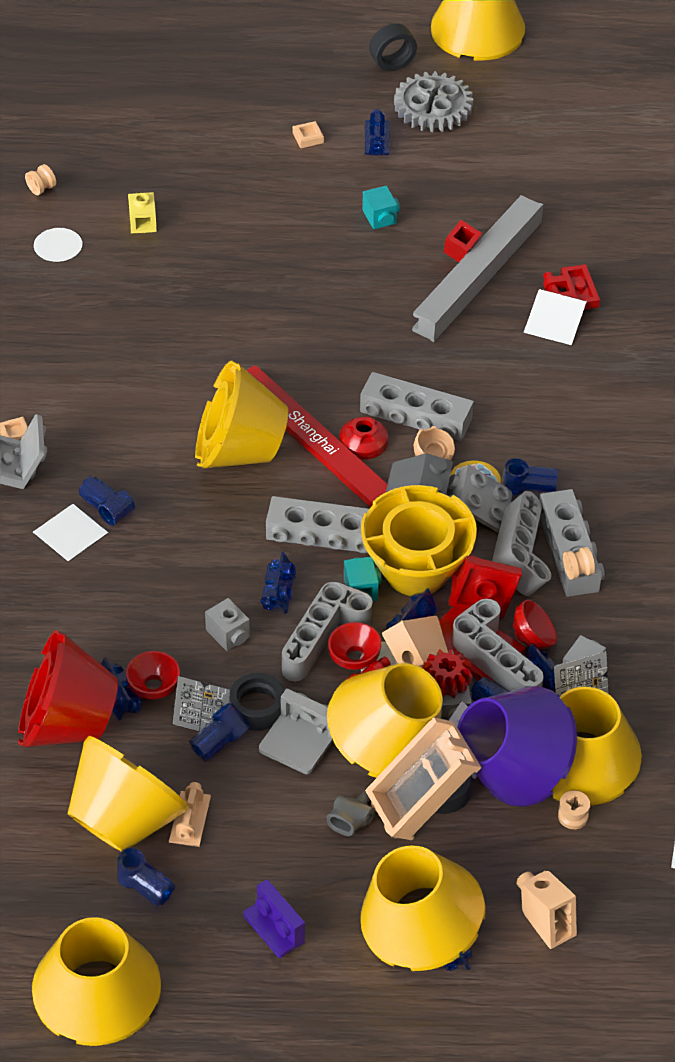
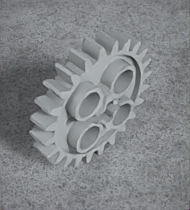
(448, 107)

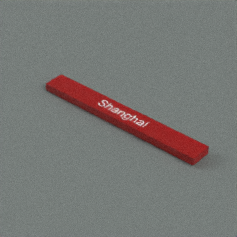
(326, 446)

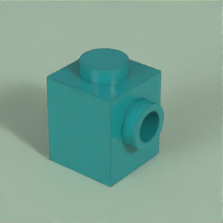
(380, 207)
(363, 576)

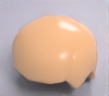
(434, 442)

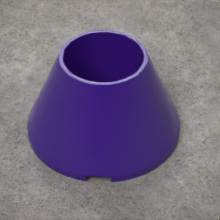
(521, 742)

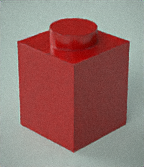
(461, 240)

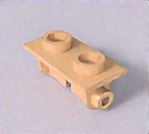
(189, 826)

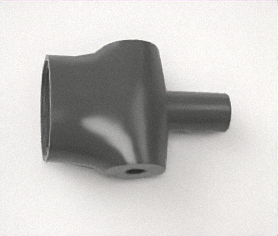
(350, 814)

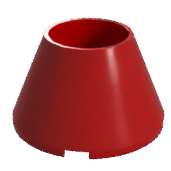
(66, 696)

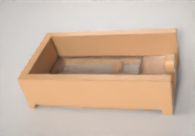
(422, 778)

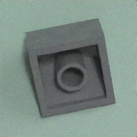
(421, 470)

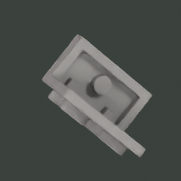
(22, 456)
(481, 495)
(299, 733)

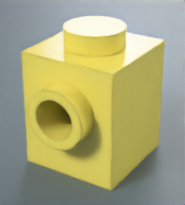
(142, 212)

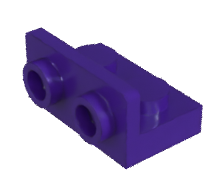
(275, 920)

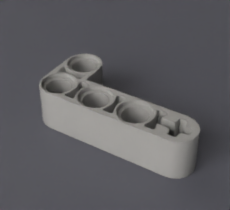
(517, 540)
(331, 606)
(477, 639)

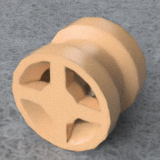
(40, 179)
(578, 563)
(579, 814)

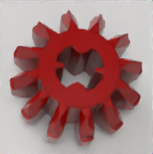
(449, 671)

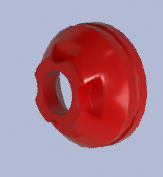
(364, 444)
(533, 625)
(354, 637)
(152, 666)

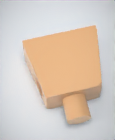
(415, 639)
(548, 907)

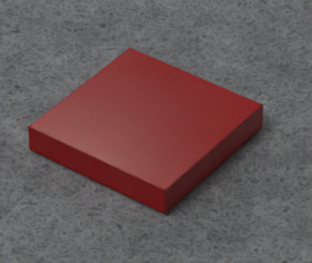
(485, 580)

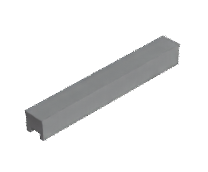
(477, 268)

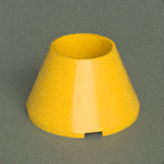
(478, 28)
(240, 422)
(418, 537)
(381, 713)
(605, 763)
(120, 799)
(425, 931)
(102, 1006)

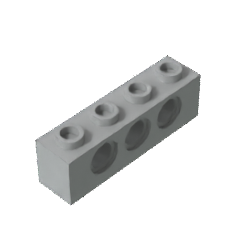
(416, 405)
(315, 524)
(568, 532)

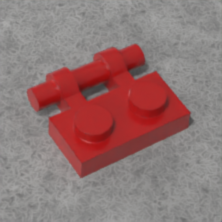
(577, 285)

